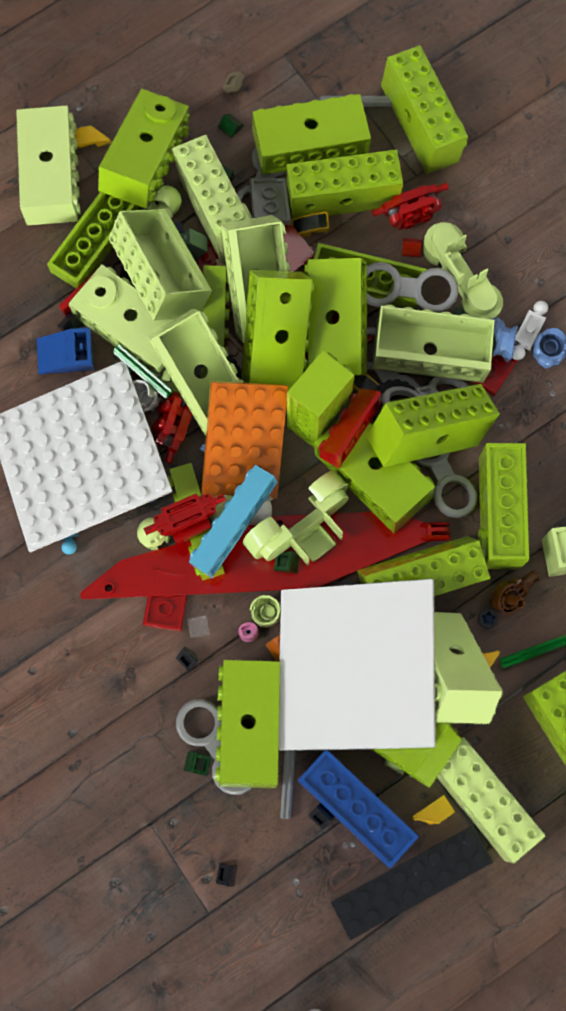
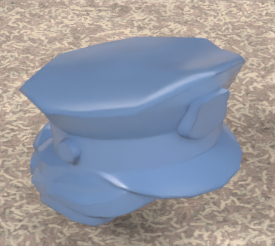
(503, 339)
(549, 347)

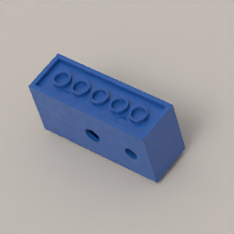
(358, 809)

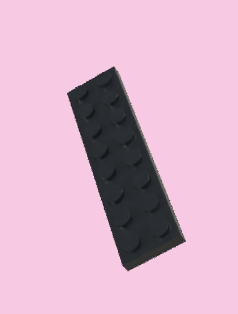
(411, 882)

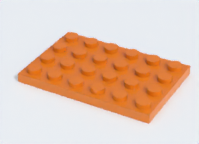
(243, 432)

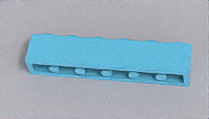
(233, 521)

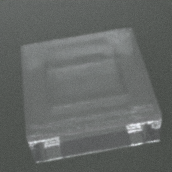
(198, 627)

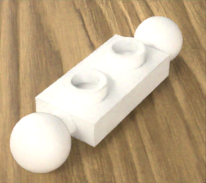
(529, 329)

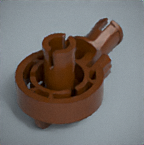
(513, 593)

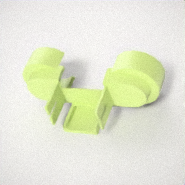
(443, 245)
(271, 540)

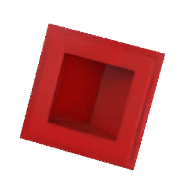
(411, 247)

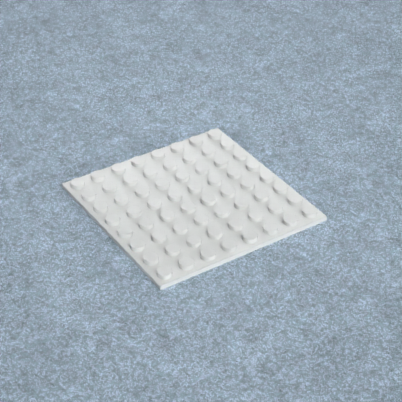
(79, 456)
(357, 667)

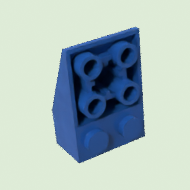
(66, 352)

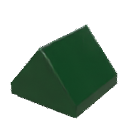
(230, 125)

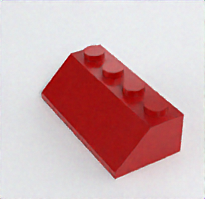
(350, 427)

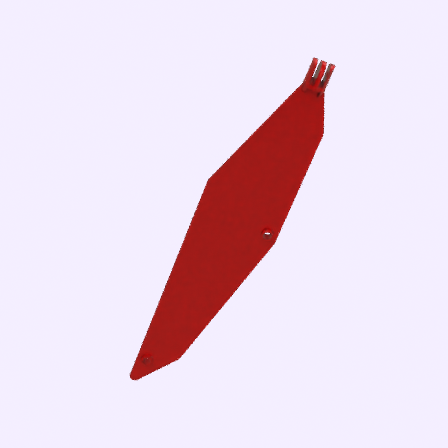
(363, 544)

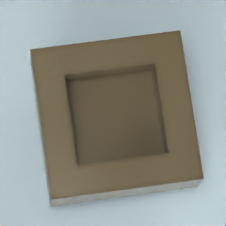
(233, 82)

